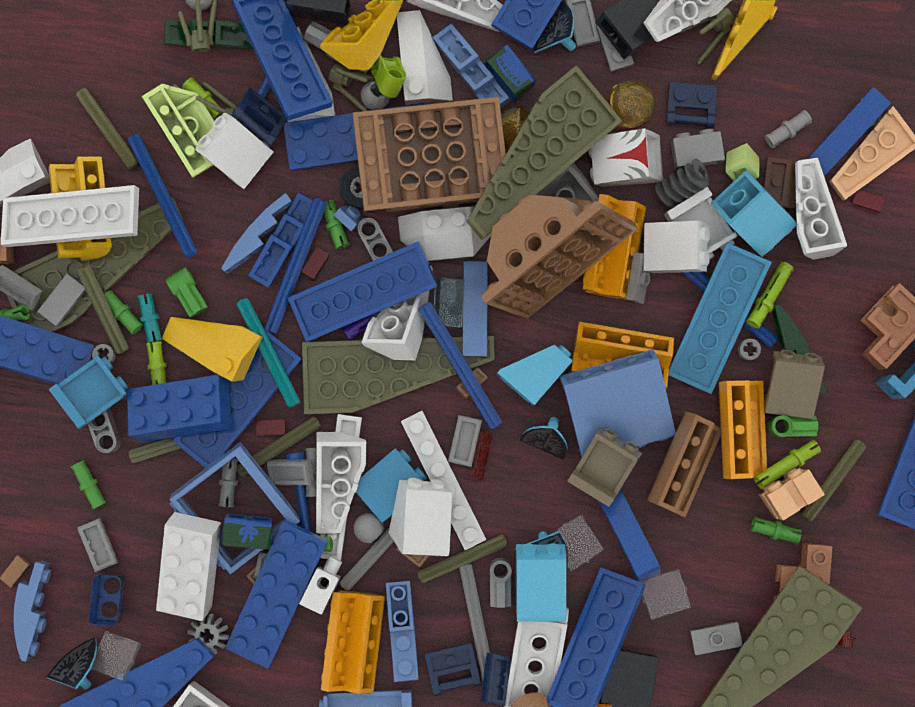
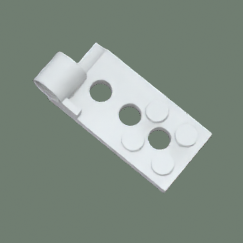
(525, 652)

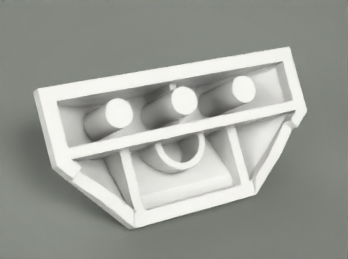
(441, 233)

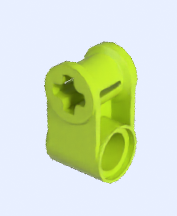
(389, 75)

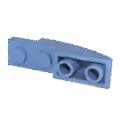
(27, 619)
(402, 631)

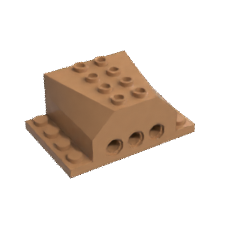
(428, 153)
(547, 247)

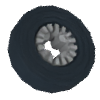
(348, 188)

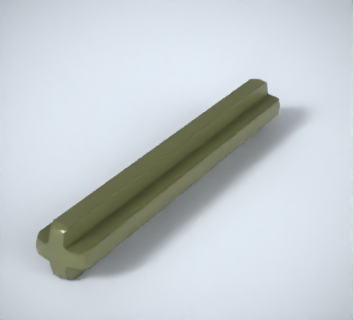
(107, 128)
(102, 309)
(283, 443)
(153, 450)
(835, 478)
(462, 558)

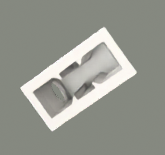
(318, 596)

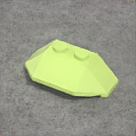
(183, 122)

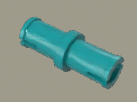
(149, 317)

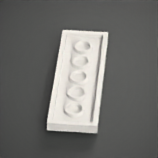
(70, 216)

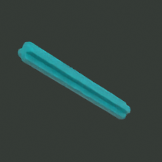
(269, 353)

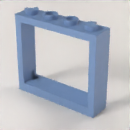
(181, 506)

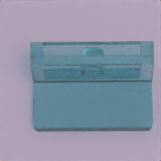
(450, 301)

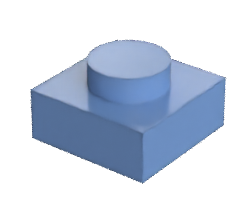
(349, 216)

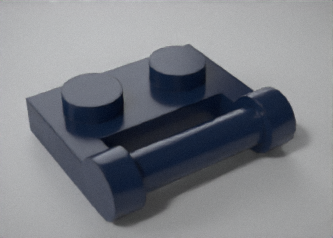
(691, 97)
(262, 112)
(450, 661)

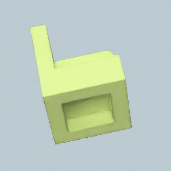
(742, 159)

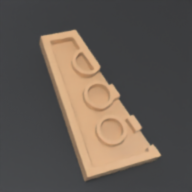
(879, 150)

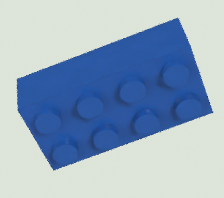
(178, 408)

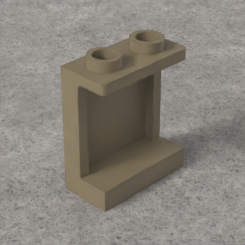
(794, 384)
(605, 466)

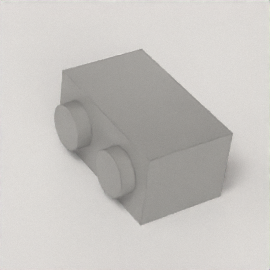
(705, 147)

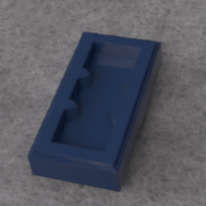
(495, 679)

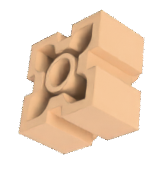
(791, 494)

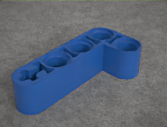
(631, 538)

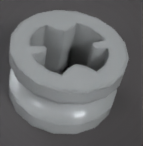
(753, 343)
(111, 355)

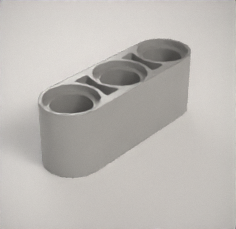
(374, 240)
(100, 432)

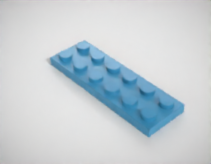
(719, 318)

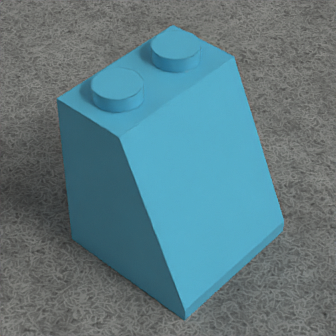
(754, 213)
(536, 373)
(540, 583)

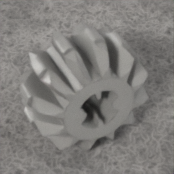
(214, 628)

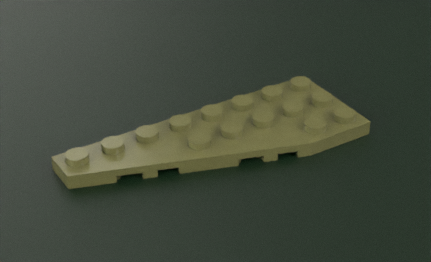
(555, 134)
(108, 270)
(354, 377)
(791, 635)

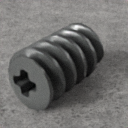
(683, 184)

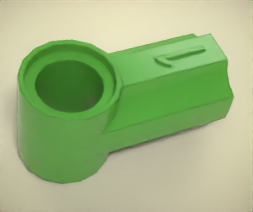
(184, 287)
(793, 426)

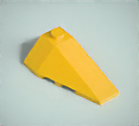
(748, 22)
(364, 36)
(216, 346)

